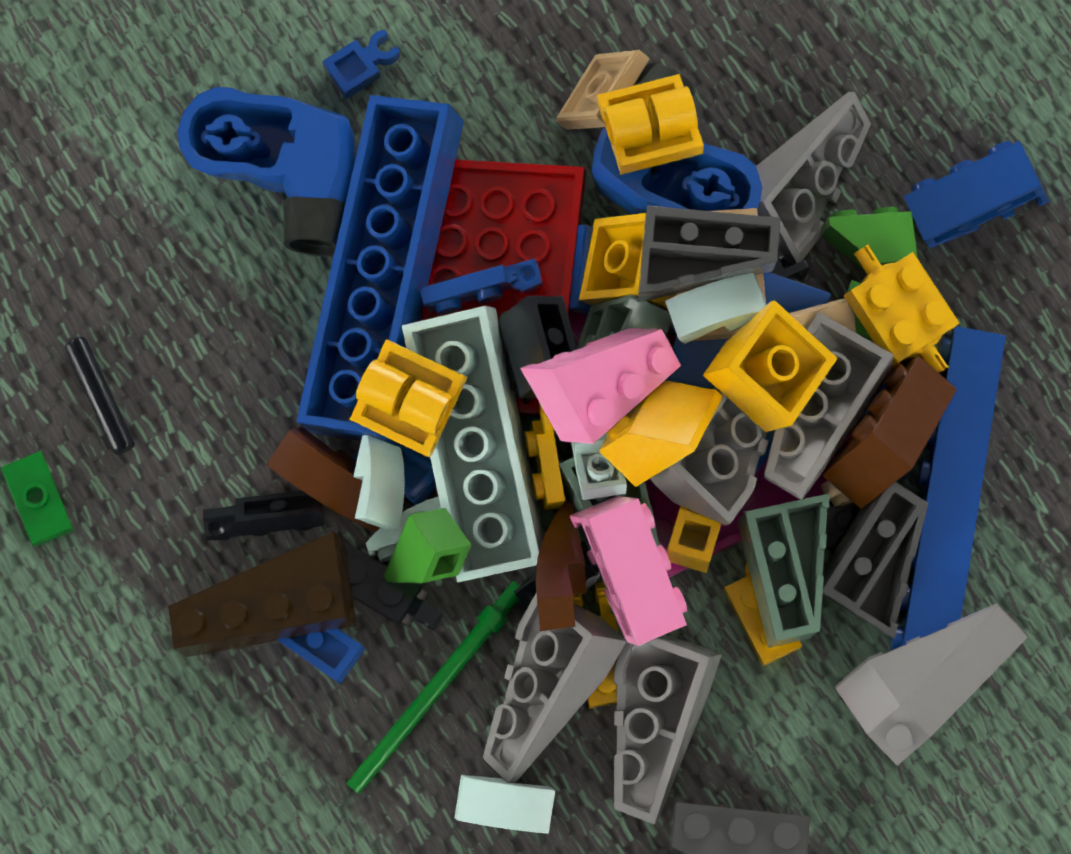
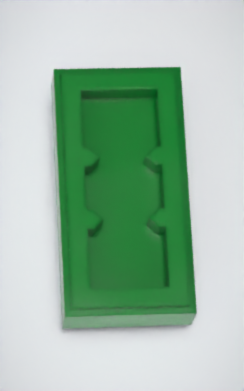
(37, 499)

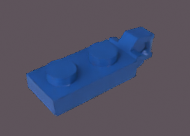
(482, 285)

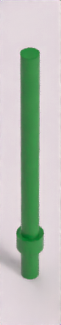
(490, 621)

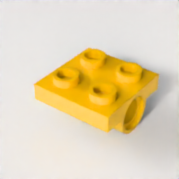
(651, 124)
(407, 397)

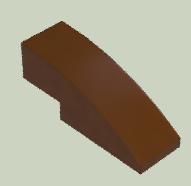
(320, 472)
(559, 572)

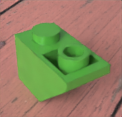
(886, 232)
(428, 549)

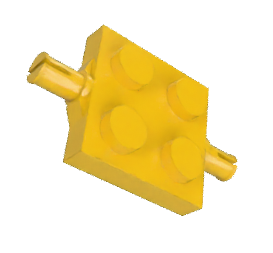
(901, 308)

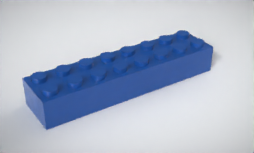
(380, 253)

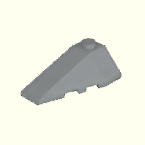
(805, 173)
(841, 399)
(722, 468)
(547, 686)
(919, 686)
(658, 708)

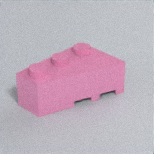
(601, 382)
(632, 568)

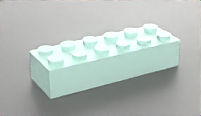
(482, 450)

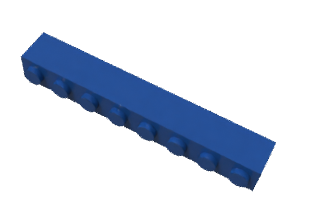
(952, 485)

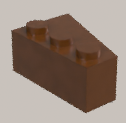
(891, 432)

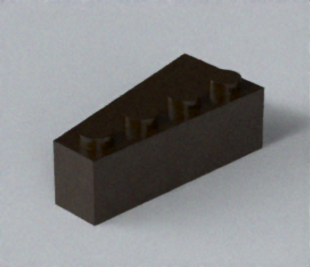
(276, 600)

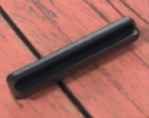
(99, 395)

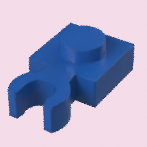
(356, 67)

